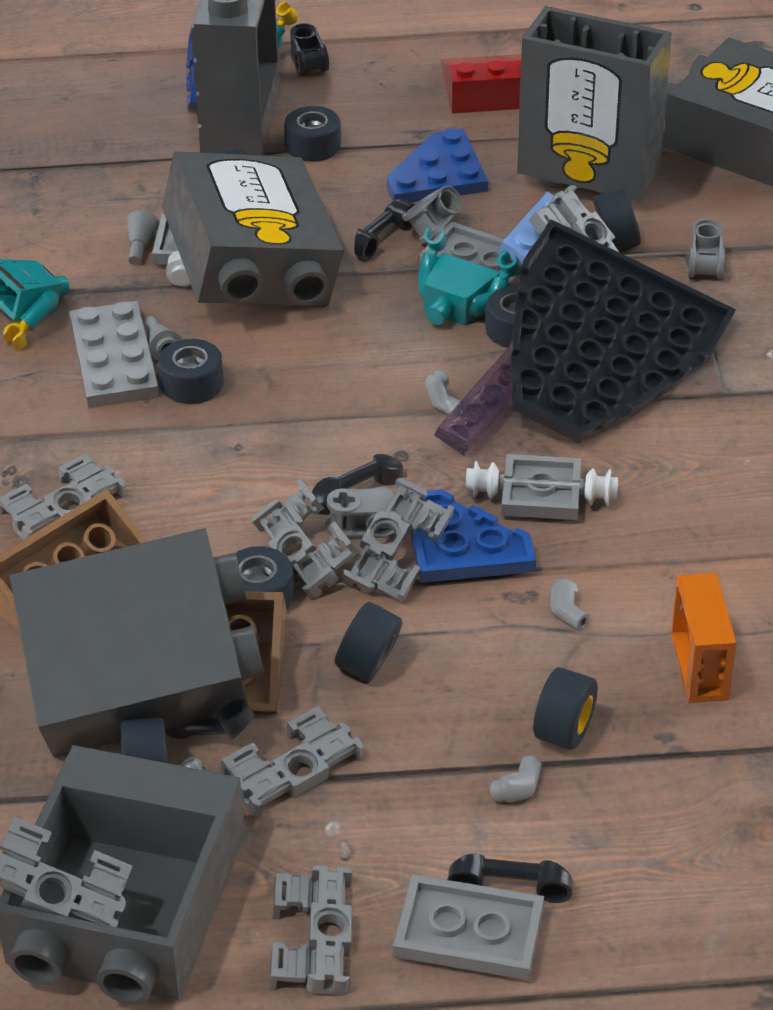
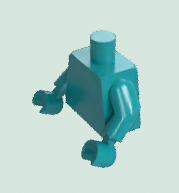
(457, 287)

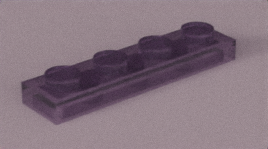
(478, 407)

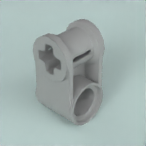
(434, 211)
(707, 249)
(358, 510)

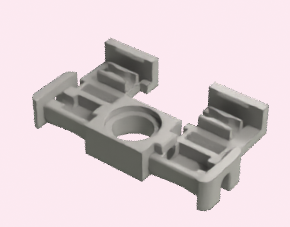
(572, 212)
(88, 481)
(310, 563)
(383, 570)
(269, 783)
(24, 879)
(325, 953)

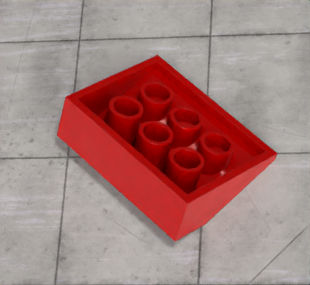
(483, 83)

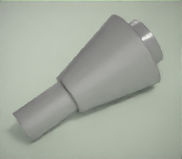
(141, 229)
(159, 336)

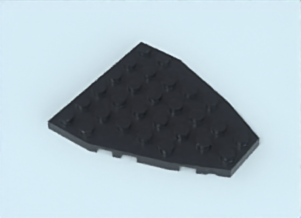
(602, 334)

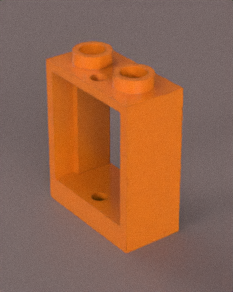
(703, 637)

